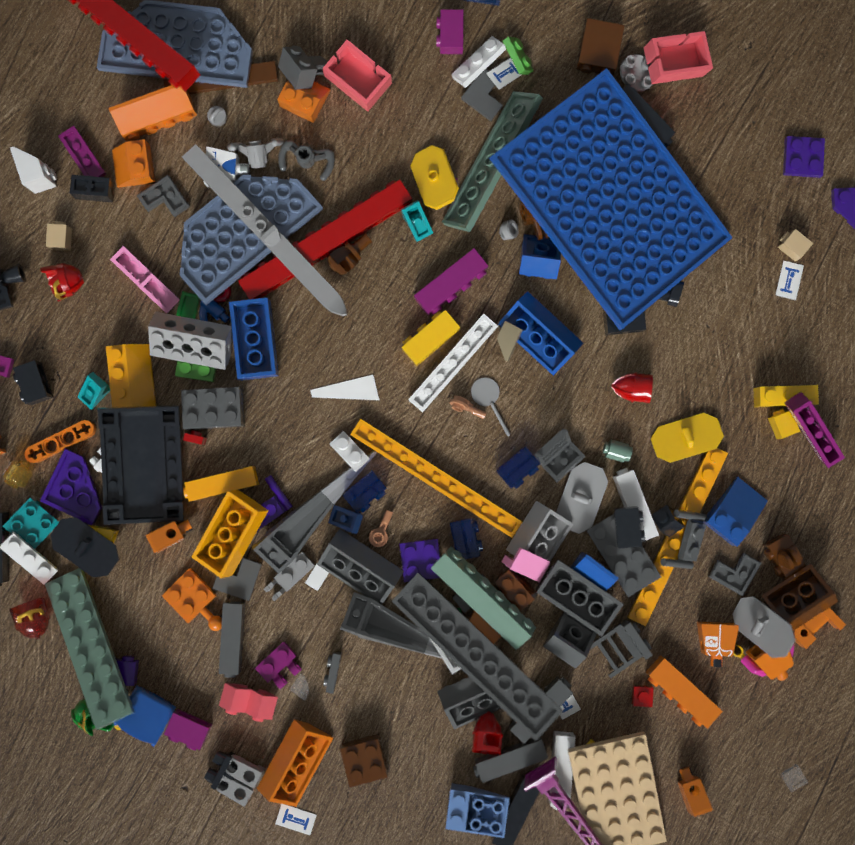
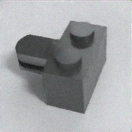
(299, 67)

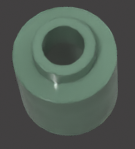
(617, 450)

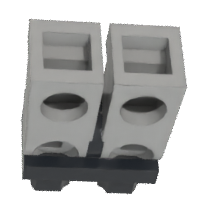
(235, 778)

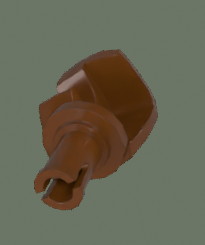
(348, 256)

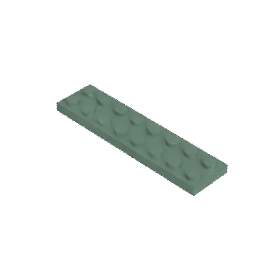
(483, 174)
(89, 648)

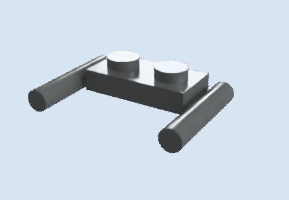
(691, 540)

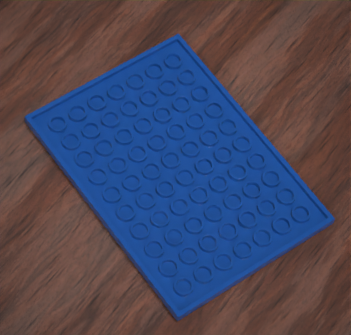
(611, 198)

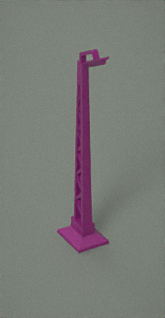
(545, 779)

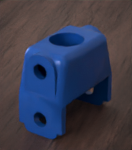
(149, 717)

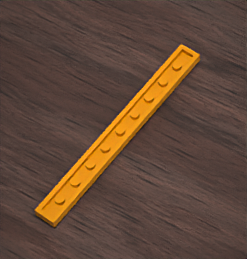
(436, 478)
(693, 502)

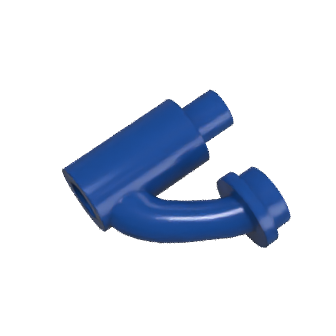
(213, 309)

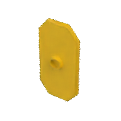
(434, 177)
(687, 437)

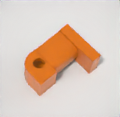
(808, 629)

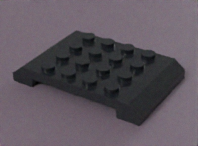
(141, 464)

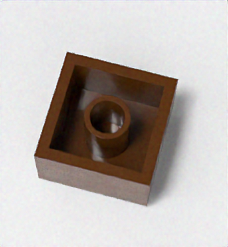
(364, 760)

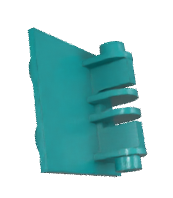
(31, 523)

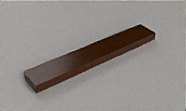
(259, 74)

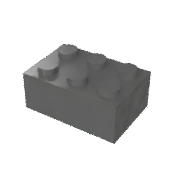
(212, 408)

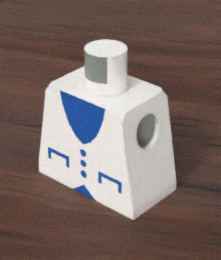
(227, 162)

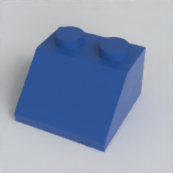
(539, 258)
(593, 571)

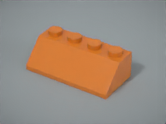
(152, 112)
(294, 763)

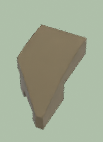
(508, 338)

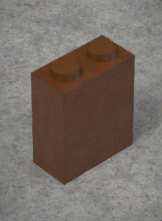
(600, 46)

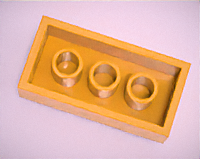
(229, 533)

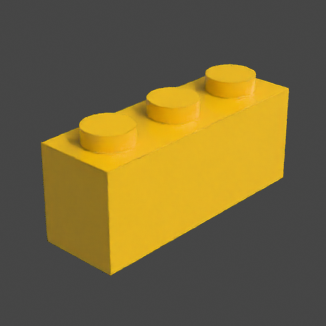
(430, 337)
(776, 395)

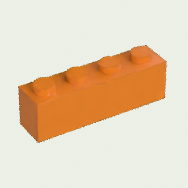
(684, 692)

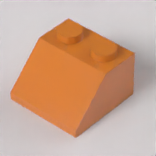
(303, 102)
(133, 163)

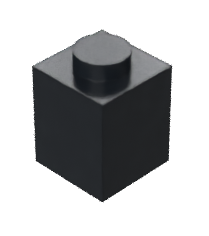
(666, 521)

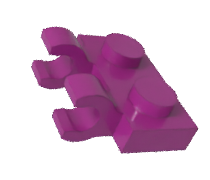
(275, 662)

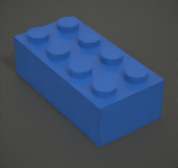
(253, 339)

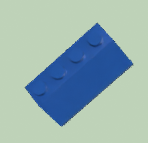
(542, 333)

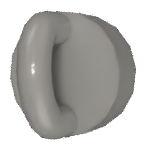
(217, 116)
(509, 230)

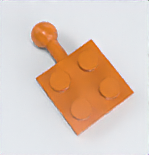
(190, 597)

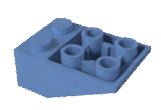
(477, 811)

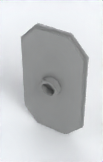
(582, 496)
(764, 627)

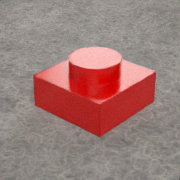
(195, 437)
(642, 696)

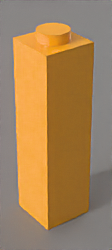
(221, 483)

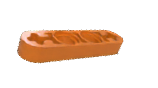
(60, 441)

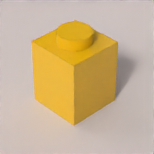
(783, 424)

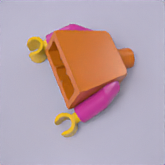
(762, 664)

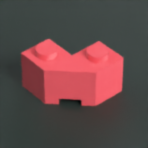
(239, 699)

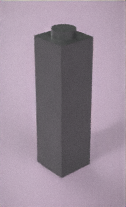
(232, 638)
(558, 691)
(510, 759)

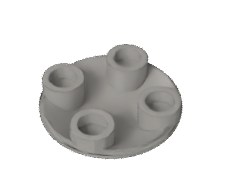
(635, 72)

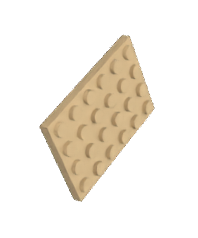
(618, 790)

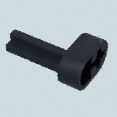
(672, 297)

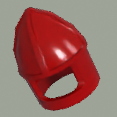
(634, 387)
(487, 735)

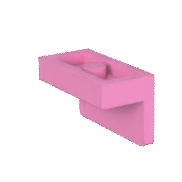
(527, 564)

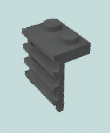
(559, 455)
(630, 637)

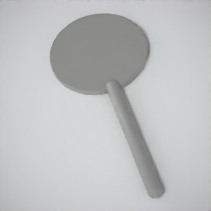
(485, 393)

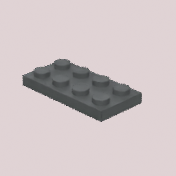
(628, 564)

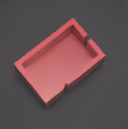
(675, 61)
(357, 76)

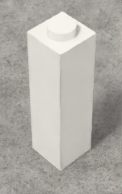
(632, 496)
(562, 742)

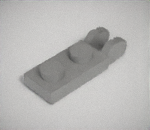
(291, 574)

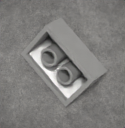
(540, 532)

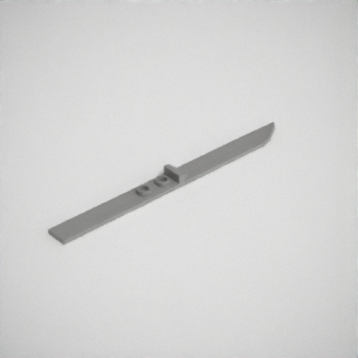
(265, 230)

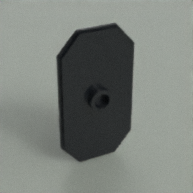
(84, 547)

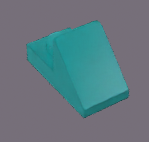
(416, 220)
(93, 390)

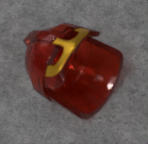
(31, 618)

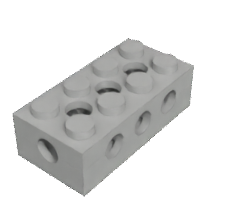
(190, 340)

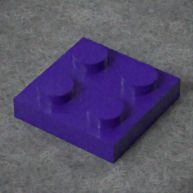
(804, 156)
(419, 558)

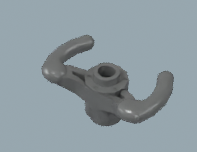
(304, 151)

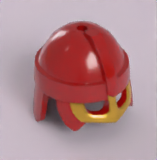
(63, 279)

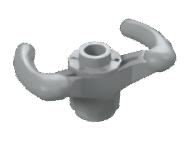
(256, 151)

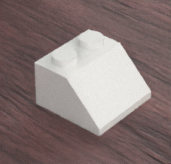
(33, 172)

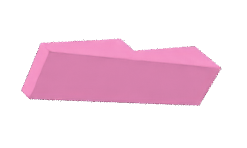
(145, 279)

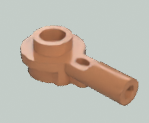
(459, 404)
(379, 536)

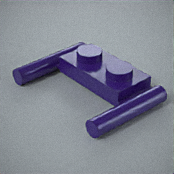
(276, 505)

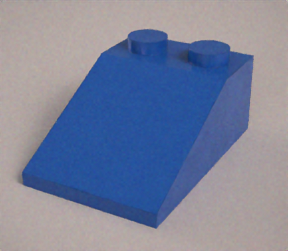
(735, 512)

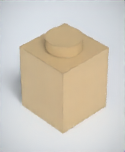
(59, 236)
(794, 244)

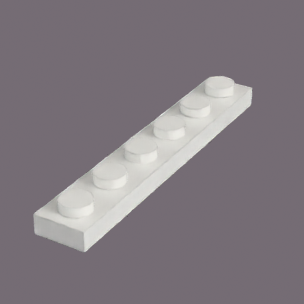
(453, 363)

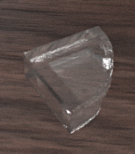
(301, 687)

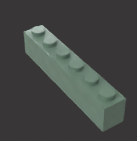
(484, 598)

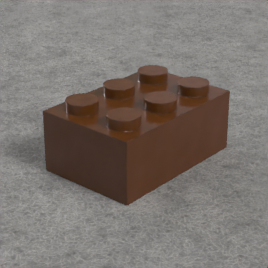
(800, 597)

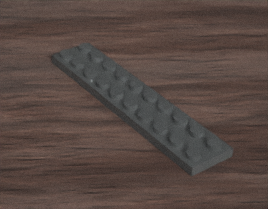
(477, 656)

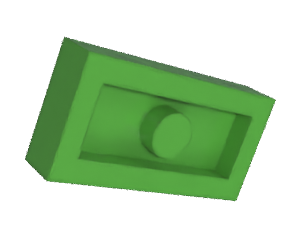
(520, 60)
(195, 371)

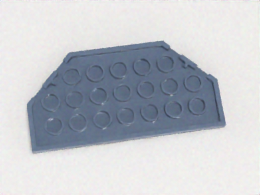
(193, 31)
(223, 248)

